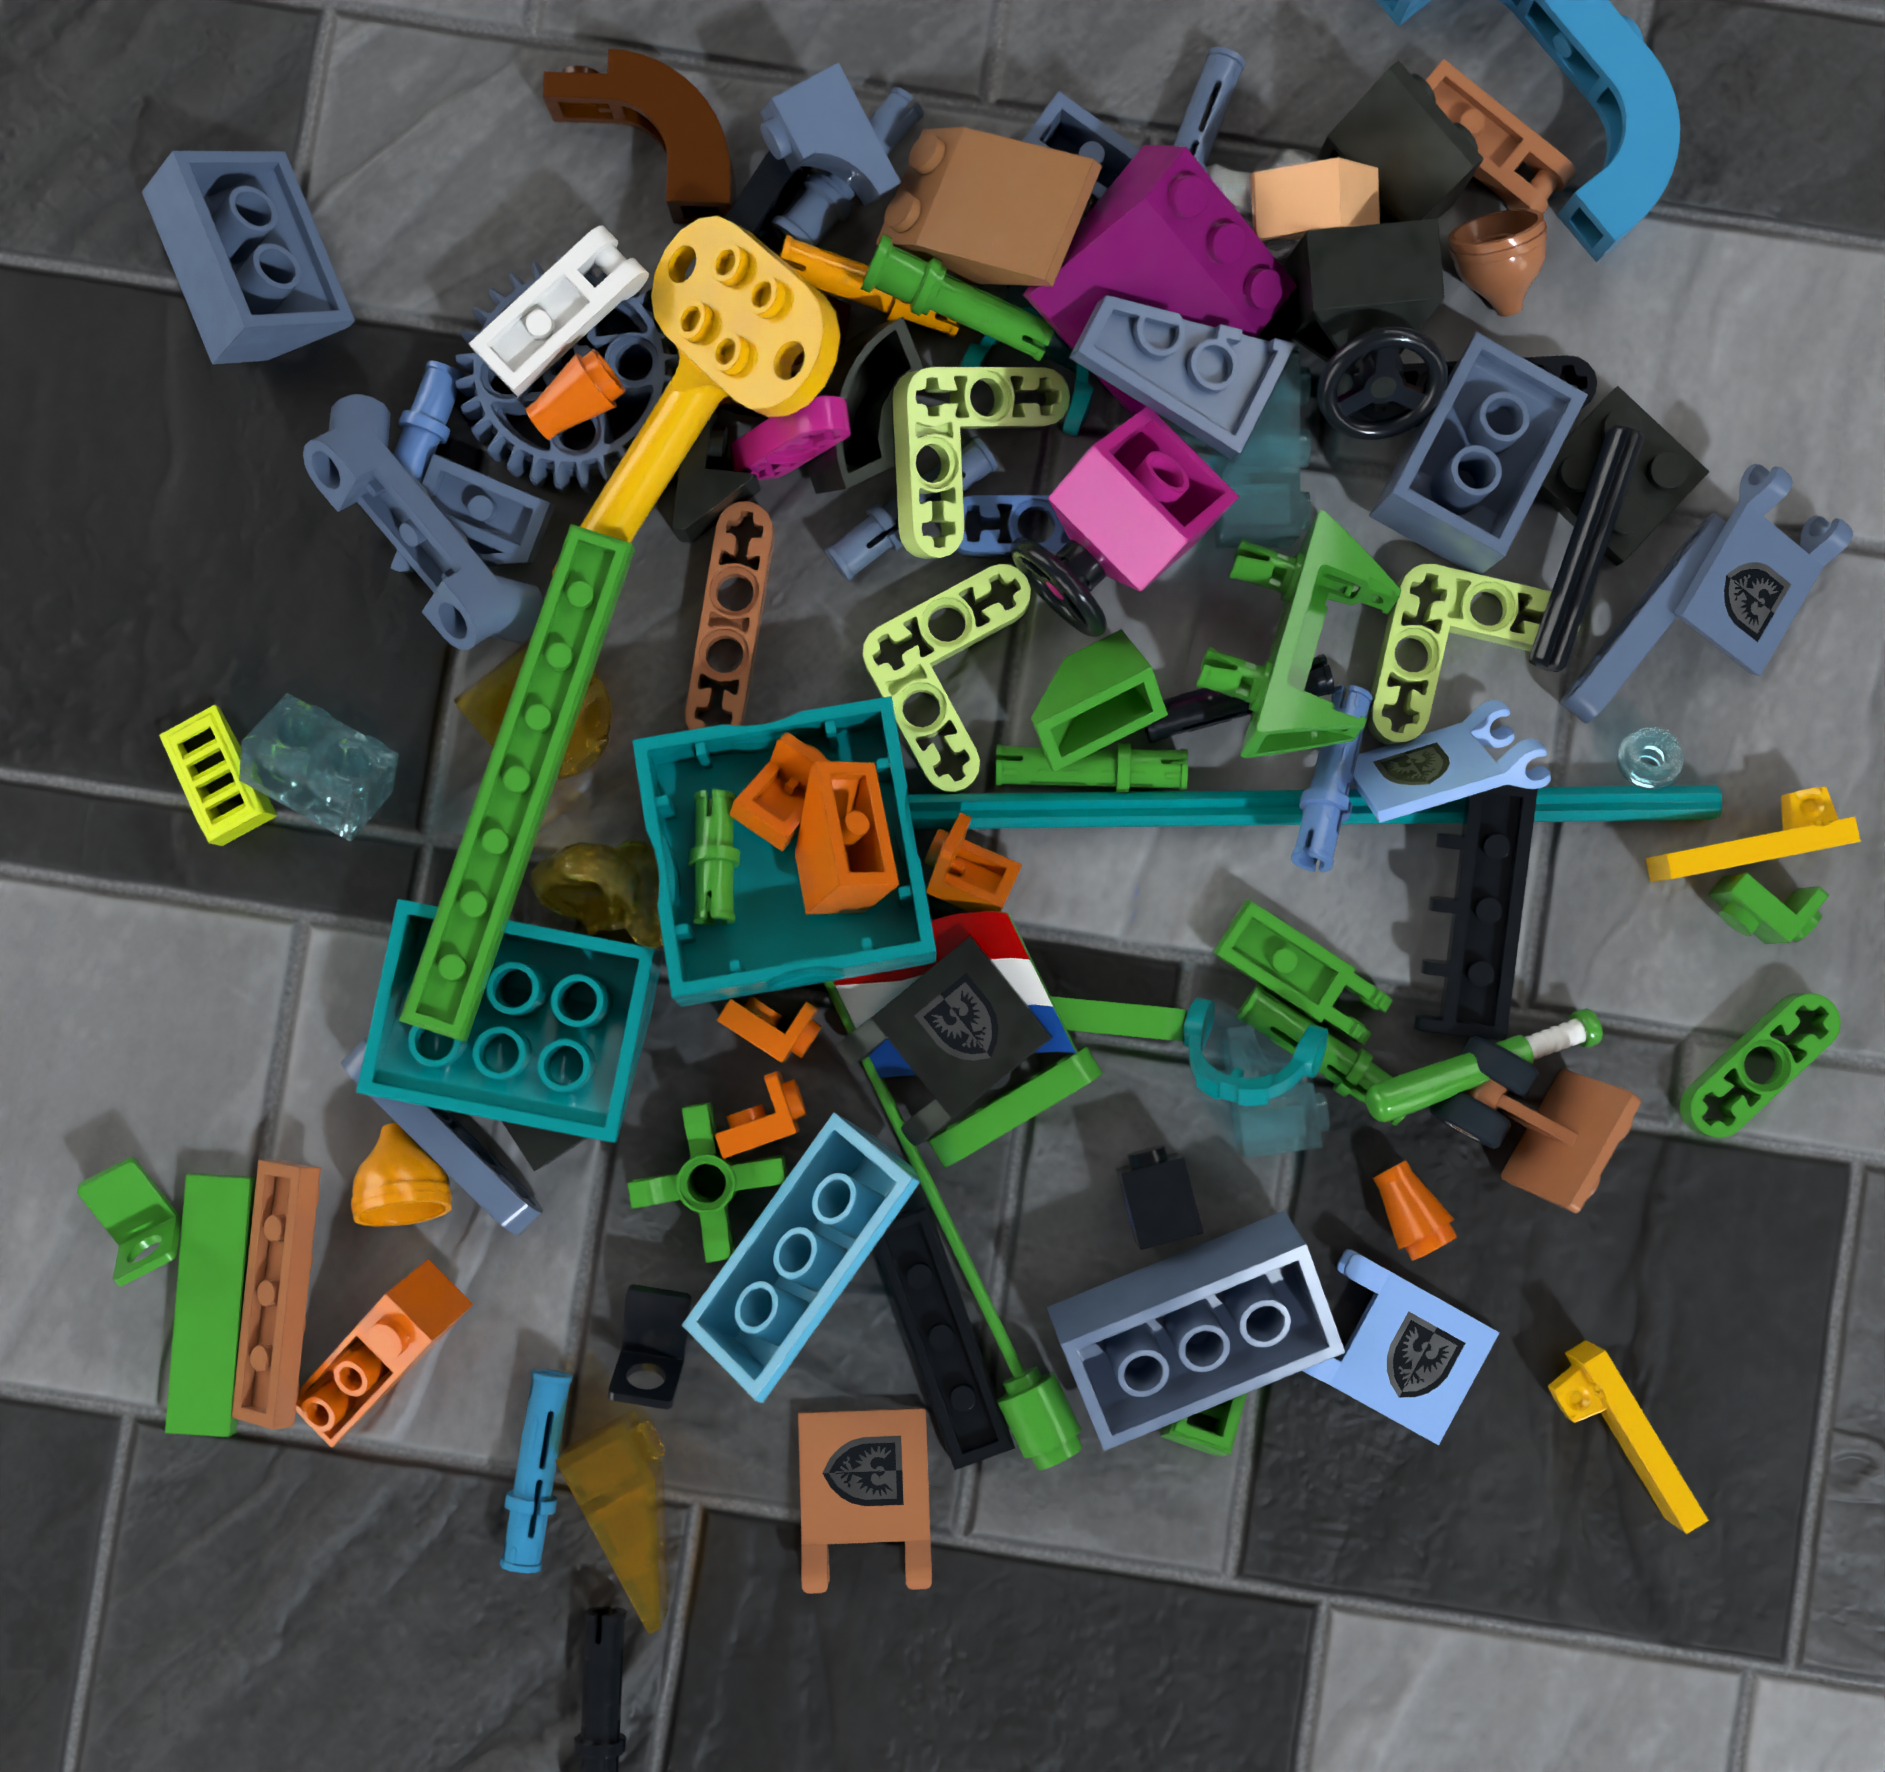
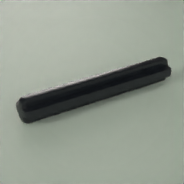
(1586, 548)

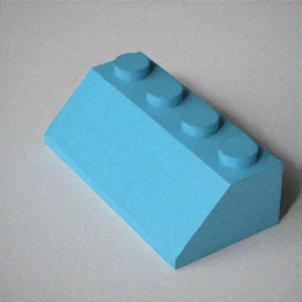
(800, 1254)

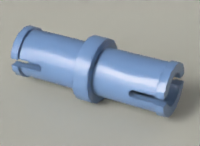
(426, 422)

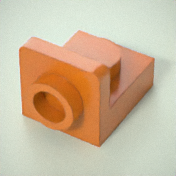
(759, 1026)
(752, 1126)

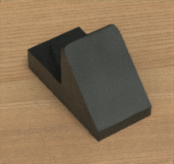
(706, 491)

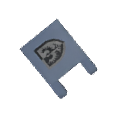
(1757, 573)

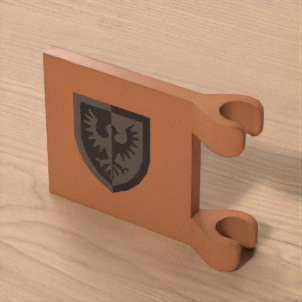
(864, 1485)

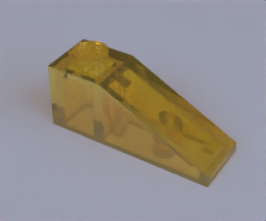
(622, 1495)

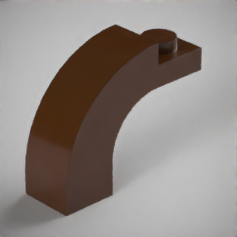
(667, 108)

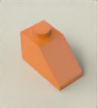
(844, 840)

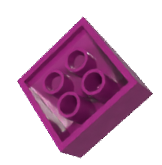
(1169, 244)

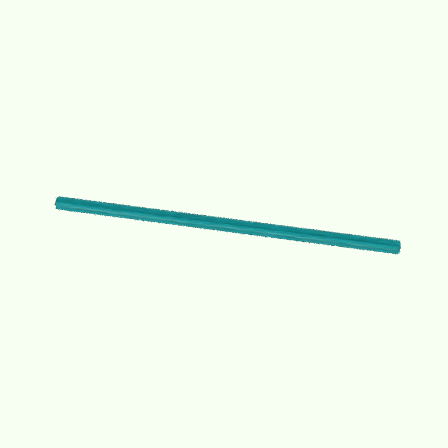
(1282, 808)

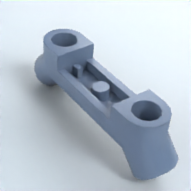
(356, 466)

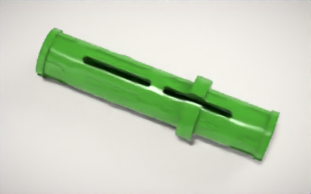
(1105, 768)
(1347, 1069)

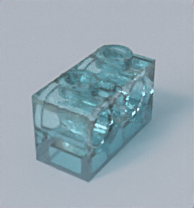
(318, 766)

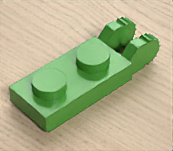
(1296, 969)

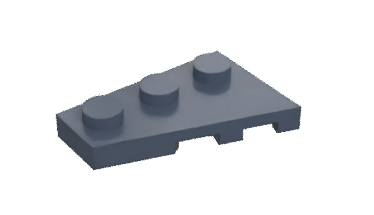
(1184, 370)

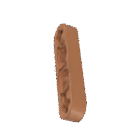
(722, 623)

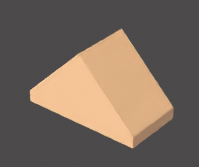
(1313, 198)

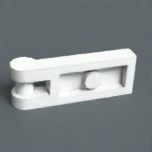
(558, 310)

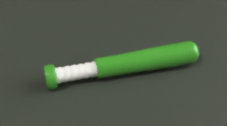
(1458, 1074)

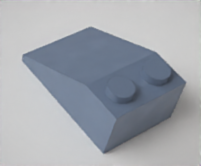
(1479, 456)

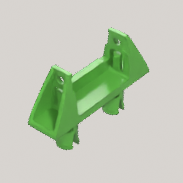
(1324, 569)

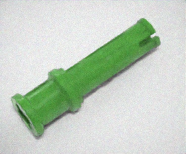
(929, 288)

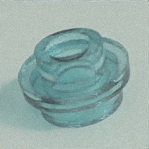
(1654, 744)

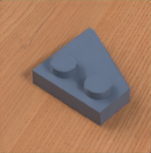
(496, 518)

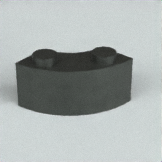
(866, 378)

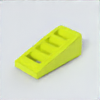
(216, 827)

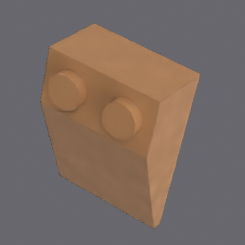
(989, 206)

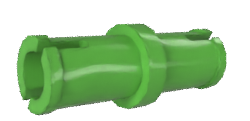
(714, 858)

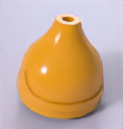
(399, 1183)

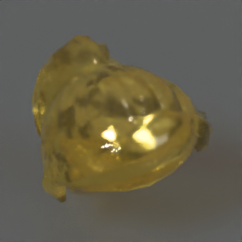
(604, 888)

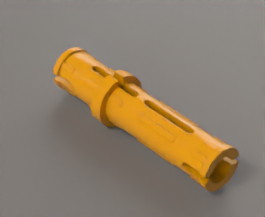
(844, 278)

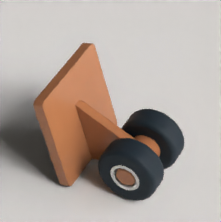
(1564, 1139)

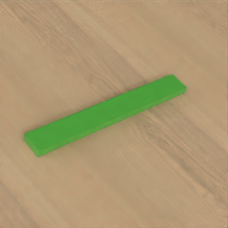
(517, 784)

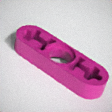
(791, 440)

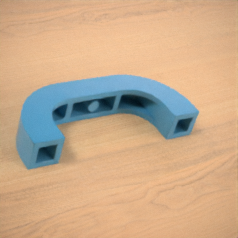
(1629, 92)

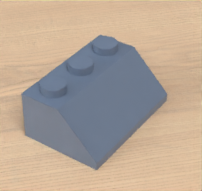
(245, 253)

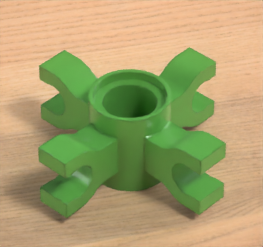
(713, 1212)

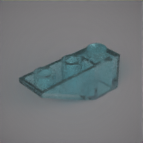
(1268, 469)

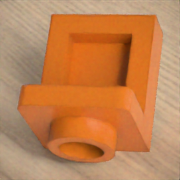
(776, 796)
(967, 872)

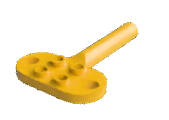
(736, 337)

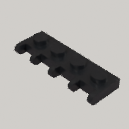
(1484, 914)

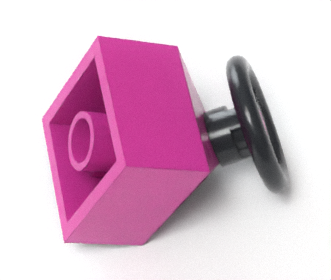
(1128, 516)

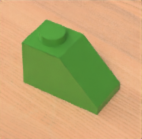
(1096, 700)

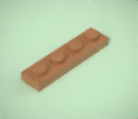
(276, 1293)

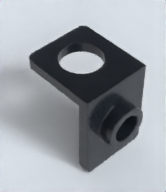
(653, 1343)

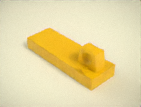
(1808, 826)
(1597, 1387)

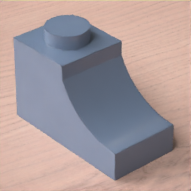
(827, 129)

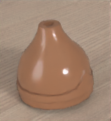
(1500, 255)

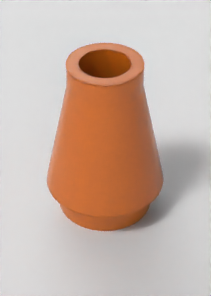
(576, 394)
(1413, 1212)

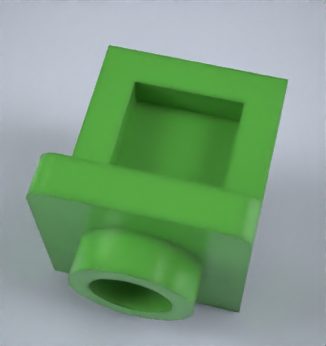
(1756, 911)

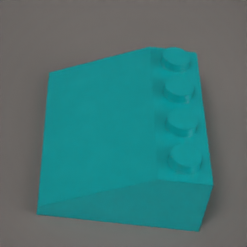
(548, 1040)

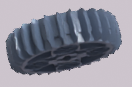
(618, 350)

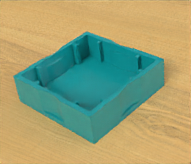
(772, 936)

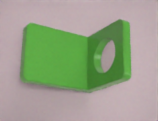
(134, 1216)

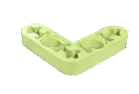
(940, 429)
(1448, 615)
(919, 675)

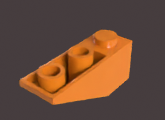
(380, 1351)

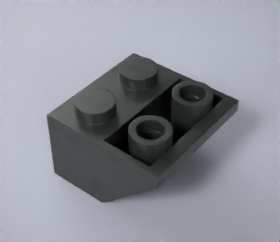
(1413, 144)

